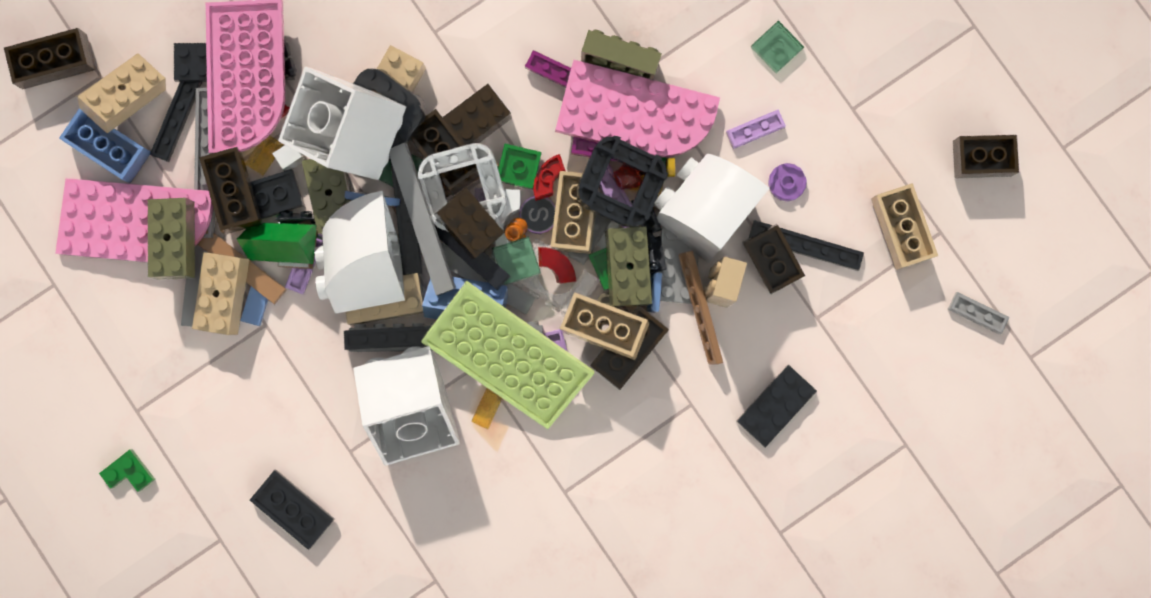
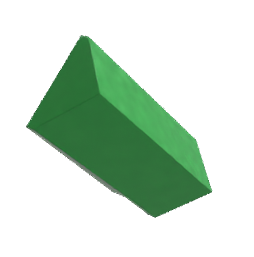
(279, 243)

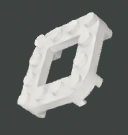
(457, 158)

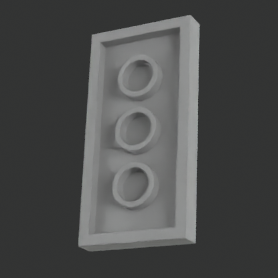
(673, 281)

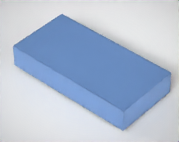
(655, 279)
(254, 308)

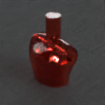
(627, 177)

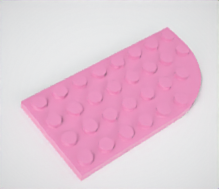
(244, 72)
(637, 109)
(112, 218)

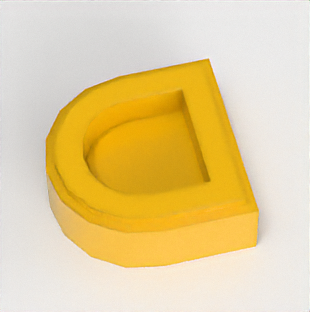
(670, 167)

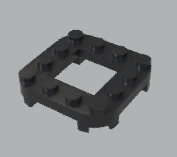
(389, 87)
(633, 157)

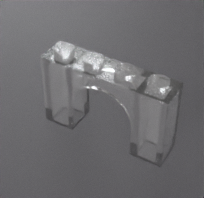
(584, 286)

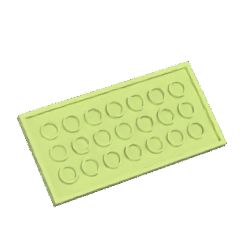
(507, 355)

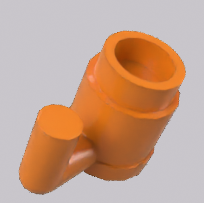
(516, 229)

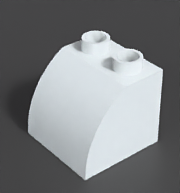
(341, 124)
(709, 203)
(360, 256)
(405, 405)

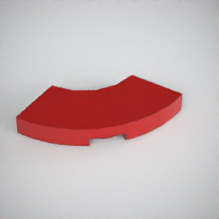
(547, 176)
(558, 264)

